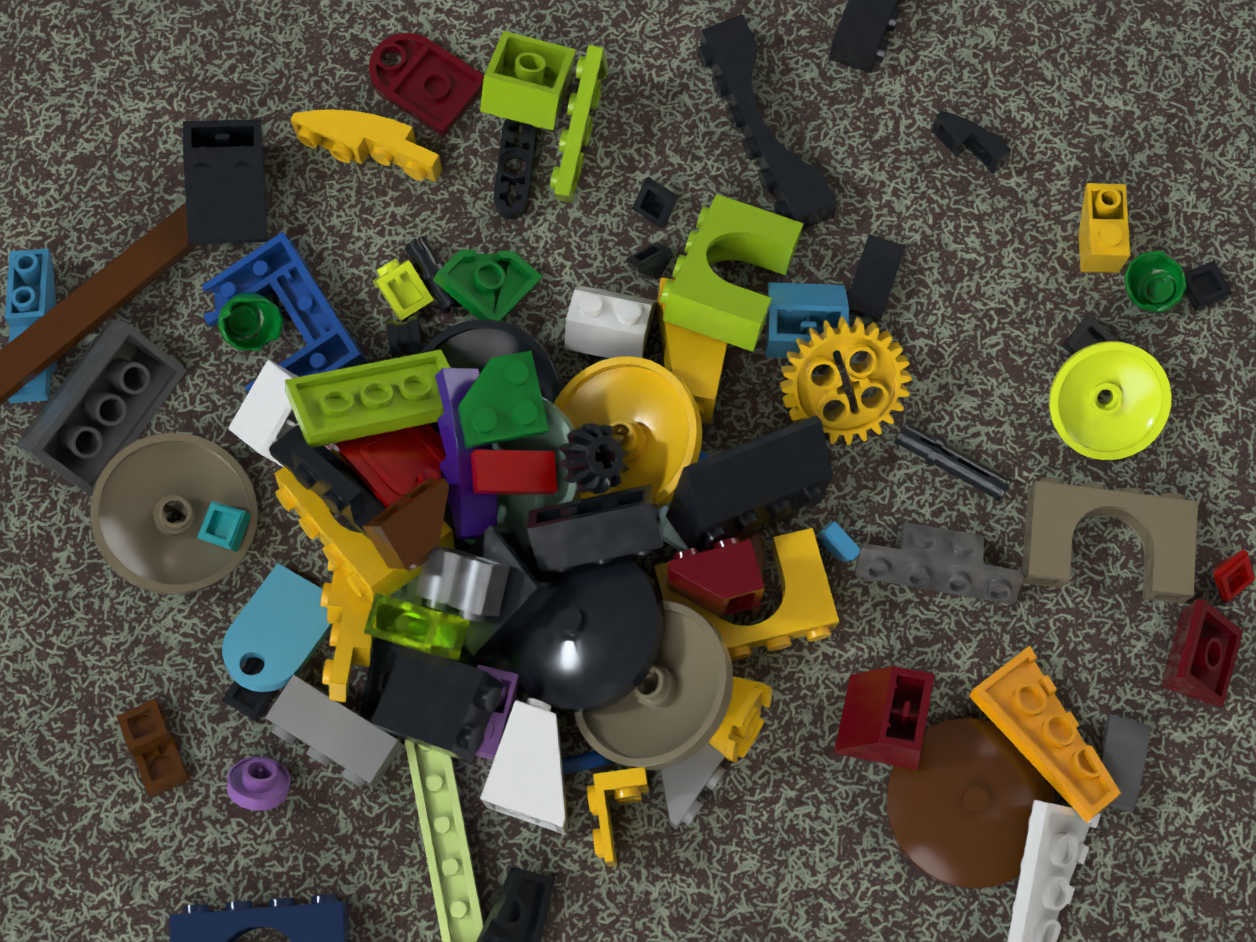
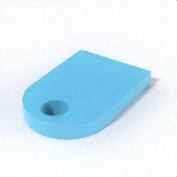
(279, 627)

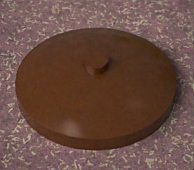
(966, 804)

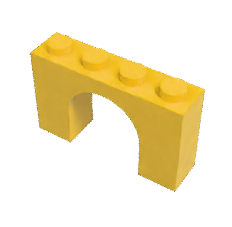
(345, 547)
(805, 606)

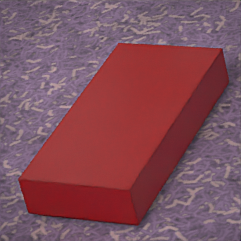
(513, 472)

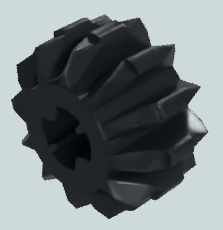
(594, 458)

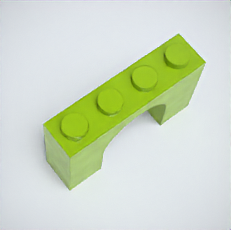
(710, 304)

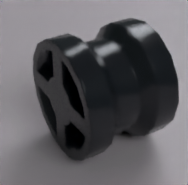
(404, 337)

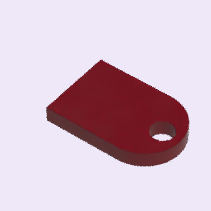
(426, 81)

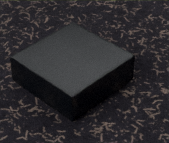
(1206, 286)

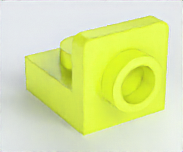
(402, 288)

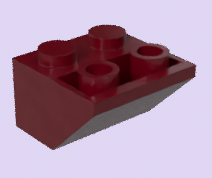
(718, 579)
(885, 716)

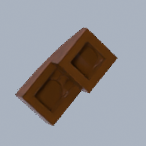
(153, 747)

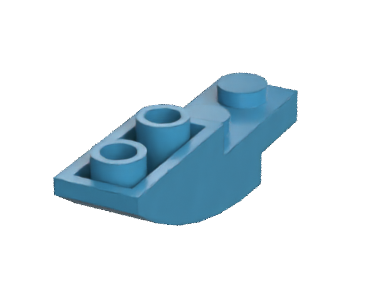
(27, 300)

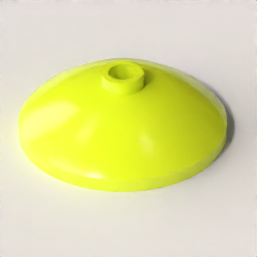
(1131, 415)

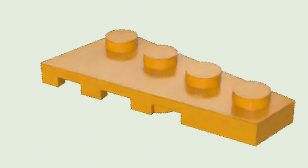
(1034, 720)

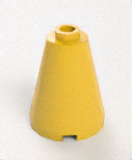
(742, 718)

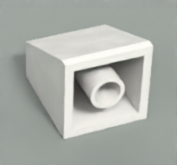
(528, 769)

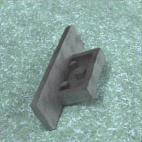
(939, 562)

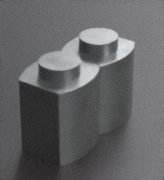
(462, 582)

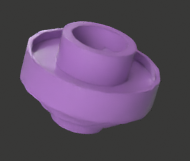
(258, 783)

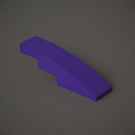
(469, 511)

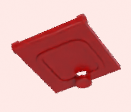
(394, 460)

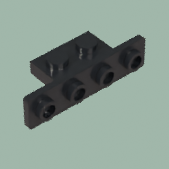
(328, 478)

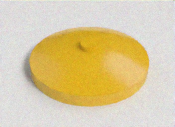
(646, 408)

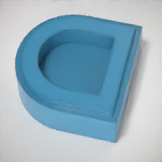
(838, 542)

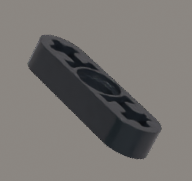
(509, 152)

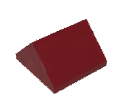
(1202, 654)

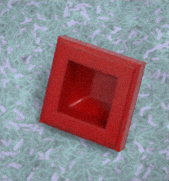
(1233, 575)

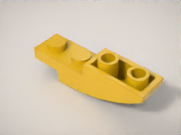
(356, 134)
(349, 618)

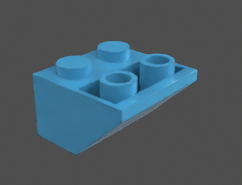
(798, 308)

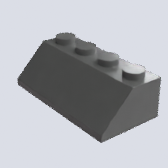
(101, 405)

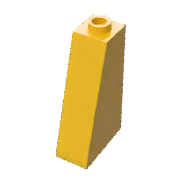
(693, 359)

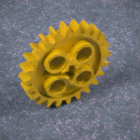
(879, 369)

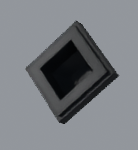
(655, 202)
(651, 260)

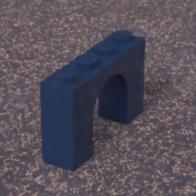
(316, 922)

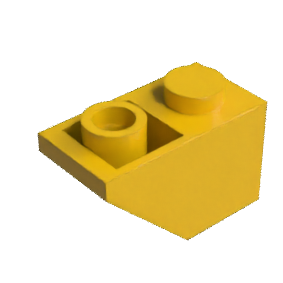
(1104, 228)

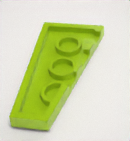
(589, 69)

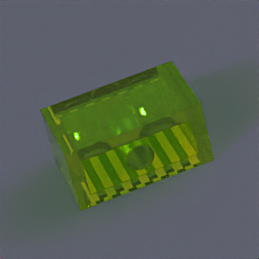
(416, 626)

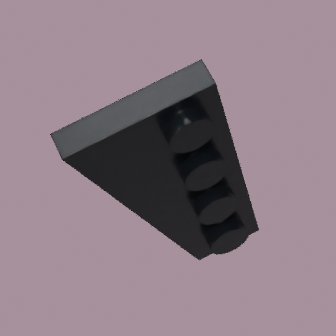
(519, 908)

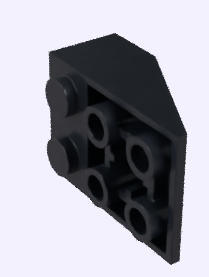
(225, 181)

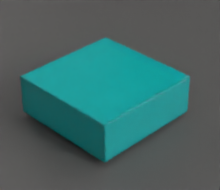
(224, 526)

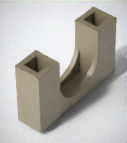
(1161, 522)

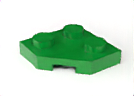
(487, 282)
(503, 402)

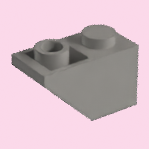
(687, 780)

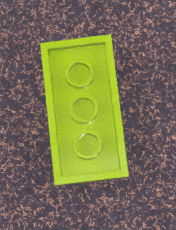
(367, 398)

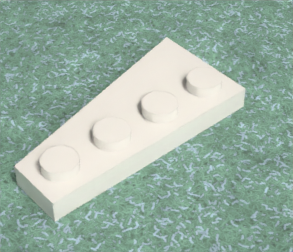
(1047, 867)

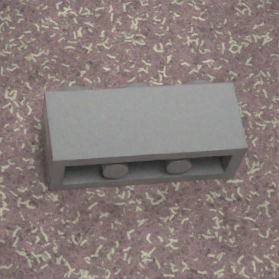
(333, 733)

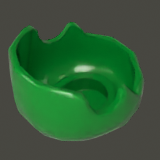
(1162, 277)
(246, 316)

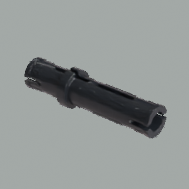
(952, 461)

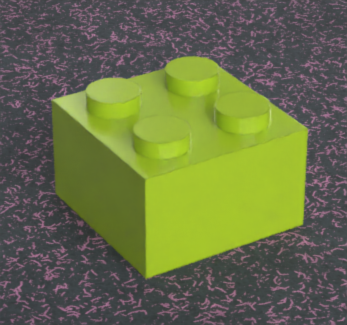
(527, 80)

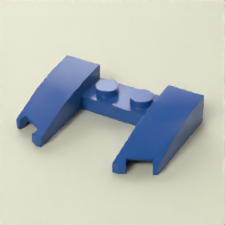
(282, 270)

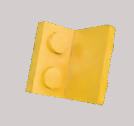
(626, 788)

